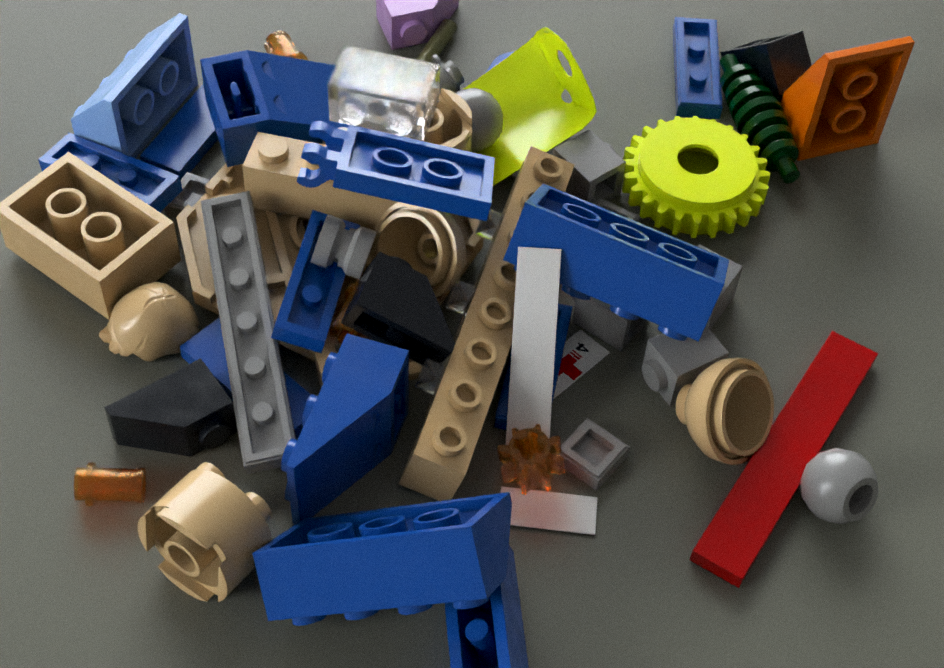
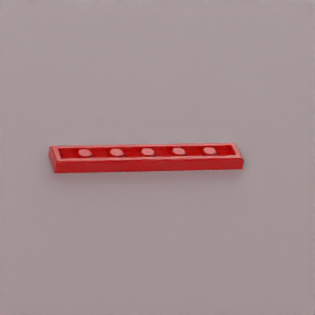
(775, 469)

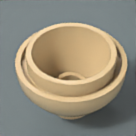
(410, 234)
(728, 410)

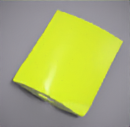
(530, 97)

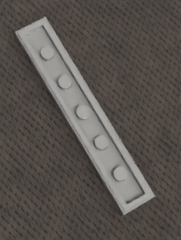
(247, 328)

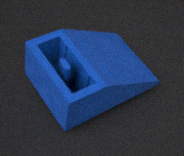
(265, 95)
(347, 424)

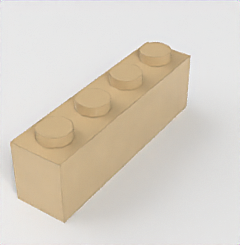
(272, 177)

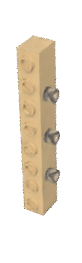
(470, 375)

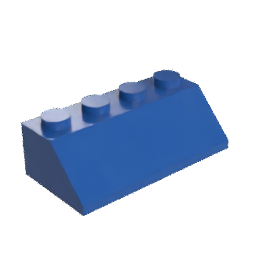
(623, 262)
(387, 560)

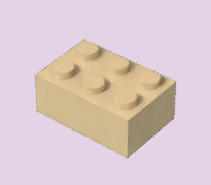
(88, 233)

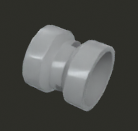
(343, 246)

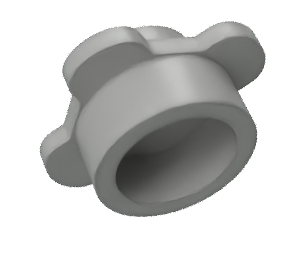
(450, 75)

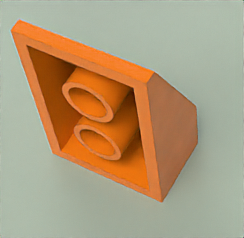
(845, 97)

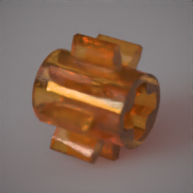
(531, 459)

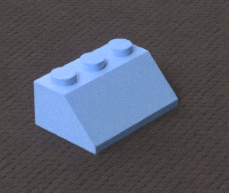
(141, 91)

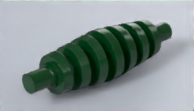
(759, 117)

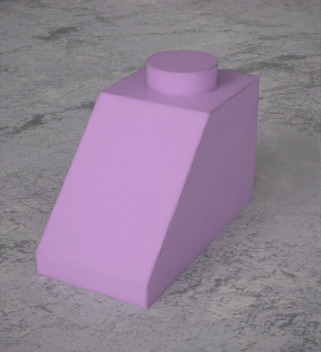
(412, 21)

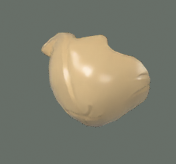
(150, 322)

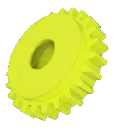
(695, 176)

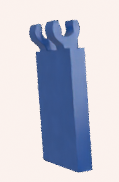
(400, 169)

